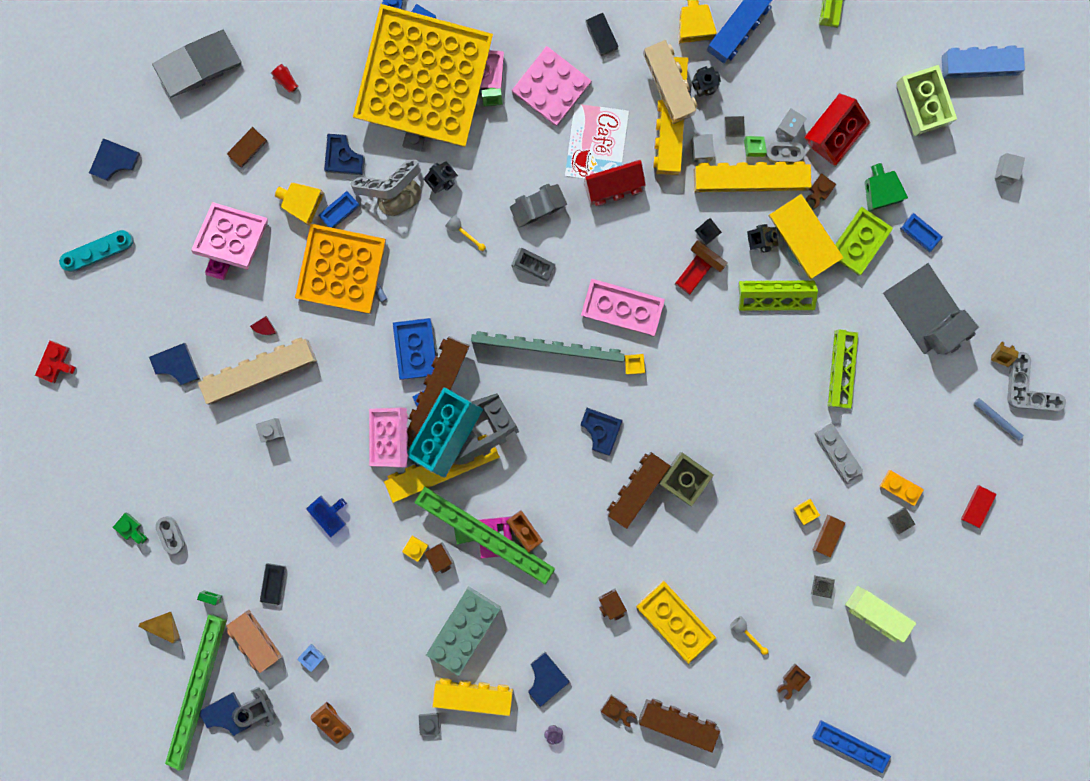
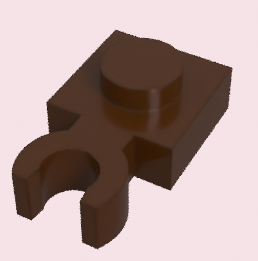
(821, 189)
(795, 679)
(615, 709)

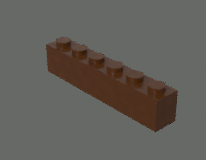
(443, 376)

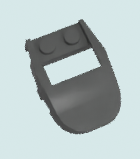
(502, 422)

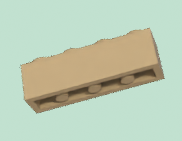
(669, 81)

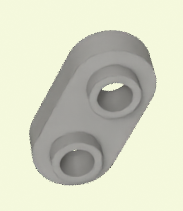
(784, 152)
(168, 535)

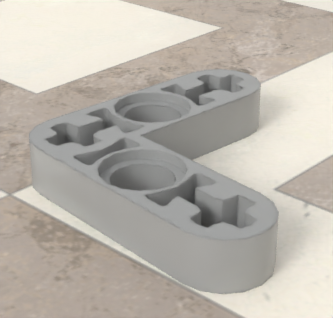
(387, 188)
(1026, 395)

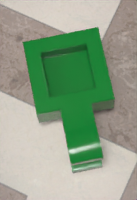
(128, 528)

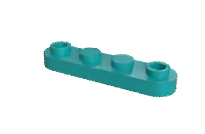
(96, 251)

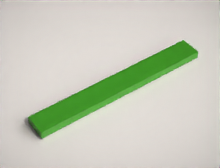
(484, 535)
(195, 692)

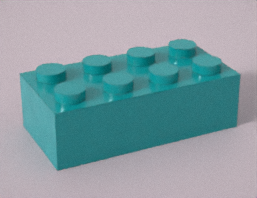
(444, 432)

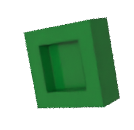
(209, 597)

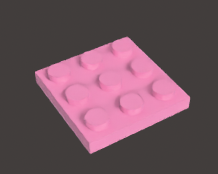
(551, 86)
(229, 235)
(388, 437)

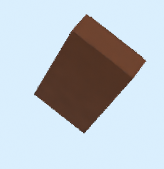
(246, 147)
(708, 256)

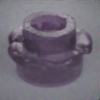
(553, 739)

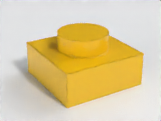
(634, 364)
(806, 511)
(415, 548)

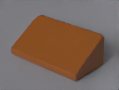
(524, 531)
(829, 535)

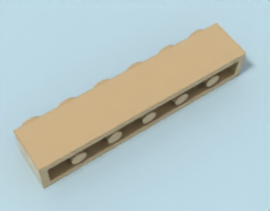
(258, 371)

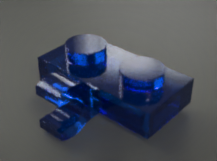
(327, 515)

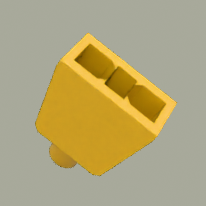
(696, 23)
(300, 201)

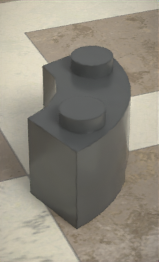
(539, 204)

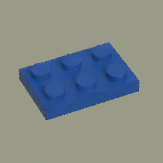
(414, 348)

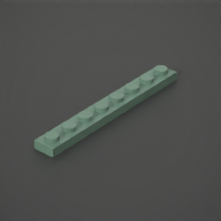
(540, 346)

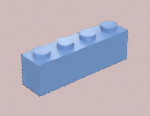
(983, 62)

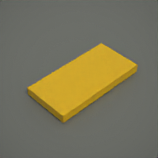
(805, 236)
(676, 622)

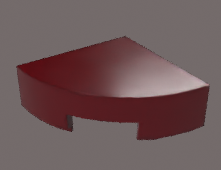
(264, 327)

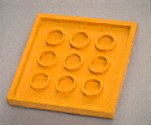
(340, 268)

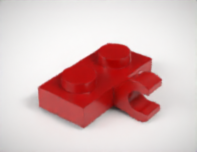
(53, 362)

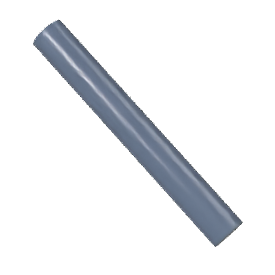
(998, 419)

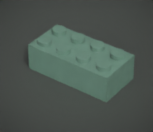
(463, 631)

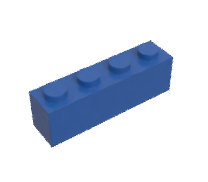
(737, 27)

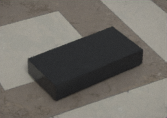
(602, 34)
(272, 583)

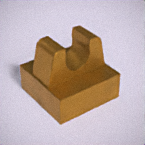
(1004, 355)

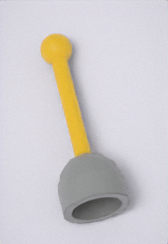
(454, 224)
(739, 625)

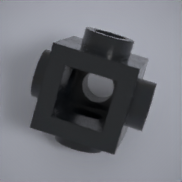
(706, 87)
(440, 177)
(763, 238)

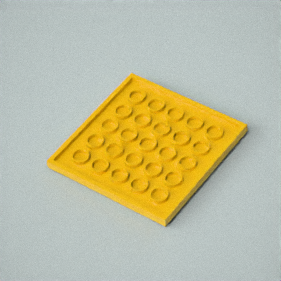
(422, 75)

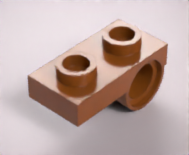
(330, 723)

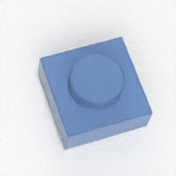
(311, 657)

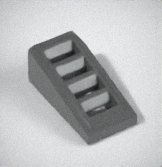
(516, 263)

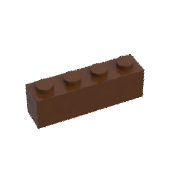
(638, 489)
(678, 725)

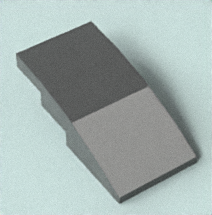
(196, 63)

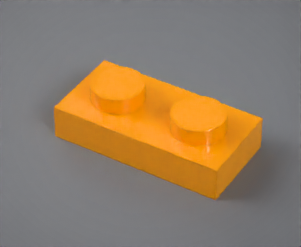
(901, 487)

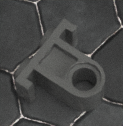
(256, 710)

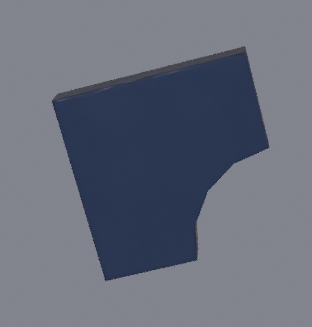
(340, 157)
(111, 159)
(175, 362)
(602, 429)
(547, 680)
(220, 714)

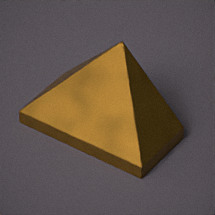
(162, 626)

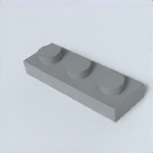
(839, 452)

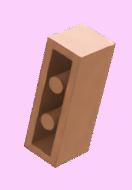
(253, 641)

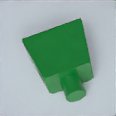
(883, 188)

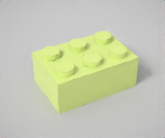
(926, 100)
(880, 615)

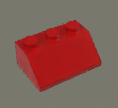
(837, 129)
(615, 183)

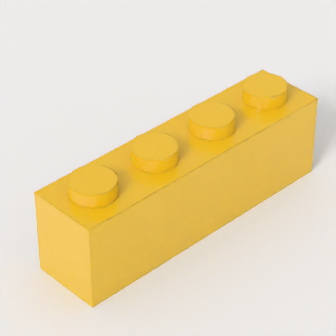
(472, 697)

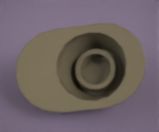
(404, 200)

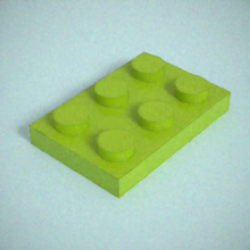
(862, 240)

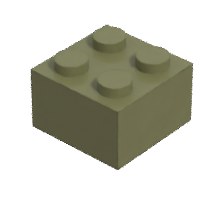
(686, 479)

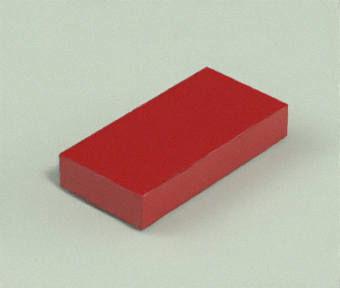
(693, 274)
(978, 506)

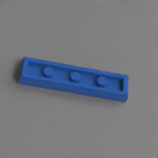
(851, 746)

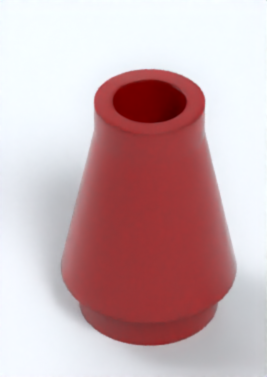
(283, 76)

